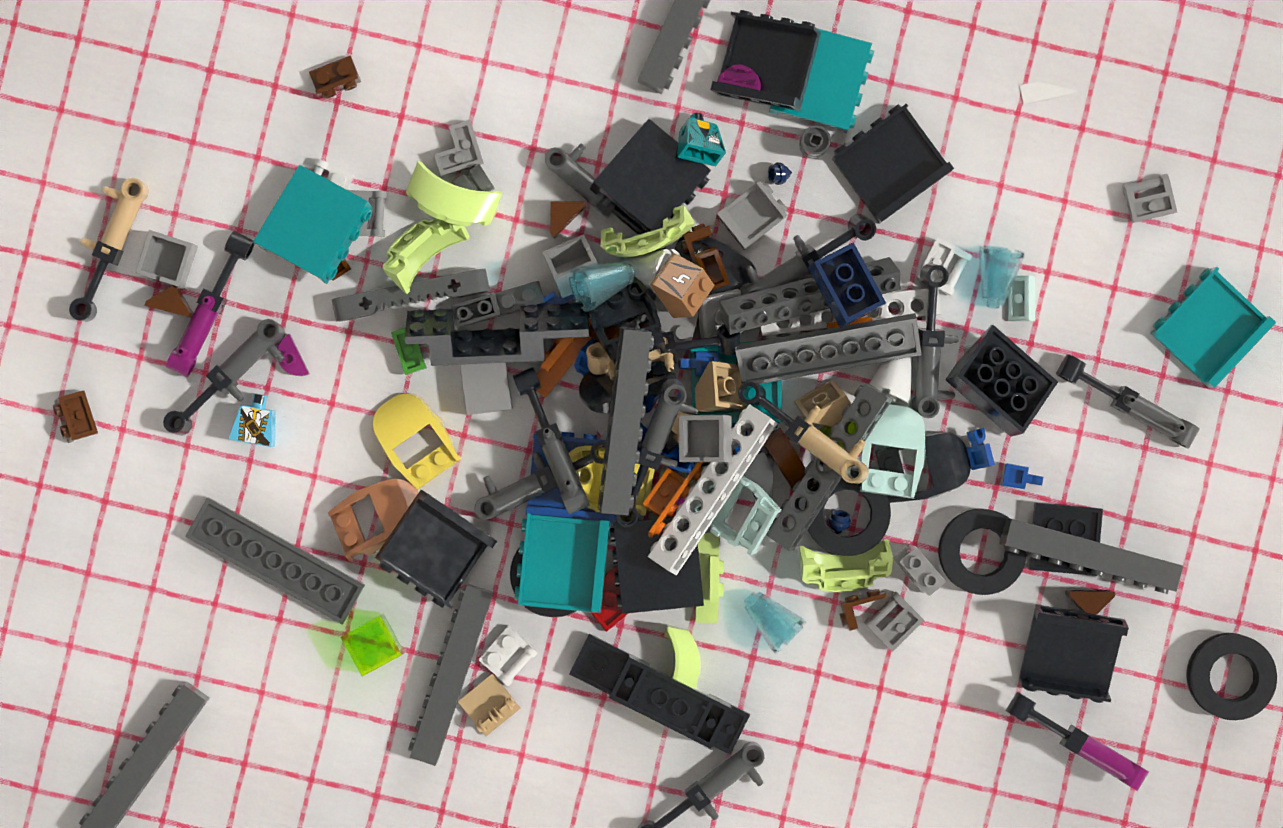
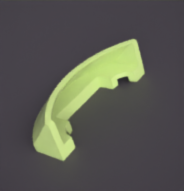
(450, 201)
(649, 241)
(418, 246)
(846, 573)
(686, 655)

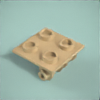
(489, 705)

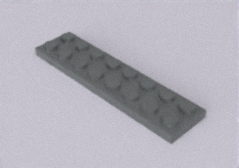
(829, 349)
(275, 560)

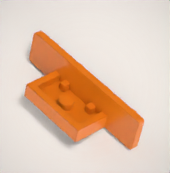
(559, 362)
(667, 493)

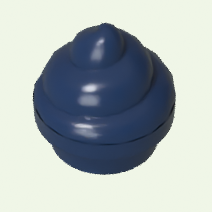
(778, 173)
(839, 520)

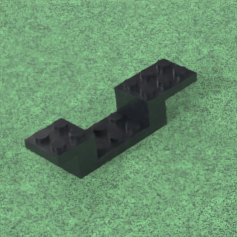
(497, 345)
(659, 695)

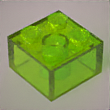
(372, 645)

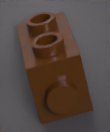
(698, 233)
(848, 617)

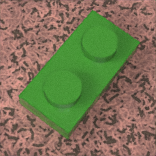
(409, 354)

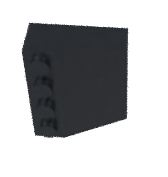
(1002, 381)

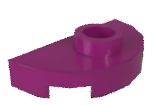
(740, 76)
(293, 360)

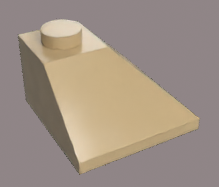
(719, 389)
(830, 400)

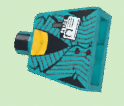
(700, 141)

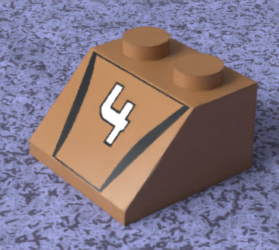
(681, 286)

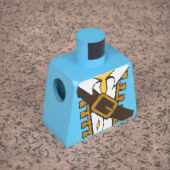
(255, 423)

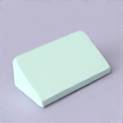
(1022, 299)

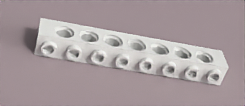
(902, 299)
(713, 501)

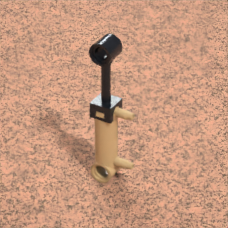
(112, 241)
(600, 363)
(804, 433)

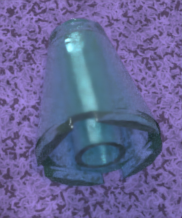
(998, 273)
(599, 282)
(773, 620)

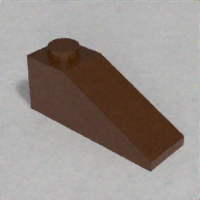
(785, 457)

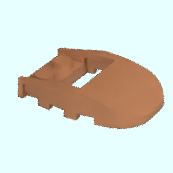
(390, 500)

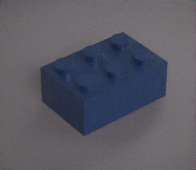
(846, 285)

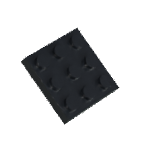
(1072, 520)

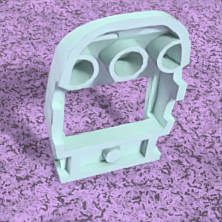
(900, 429)
(756, 523)

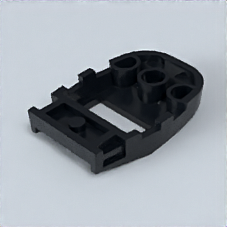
(733, 261)
(624, 306)
(597, 389)
(946, 462)

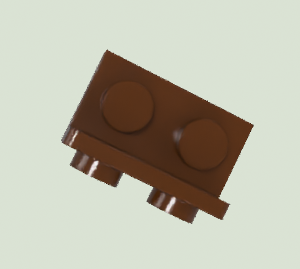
(335, 77)
(75, 416)

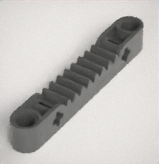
(351, 307)

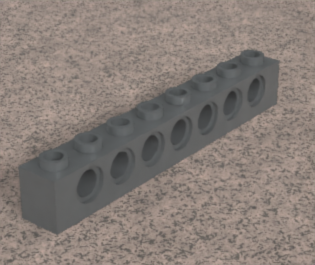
(794, 299)
(790, 538)

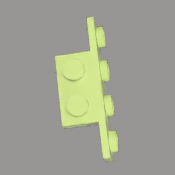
(710, 570)

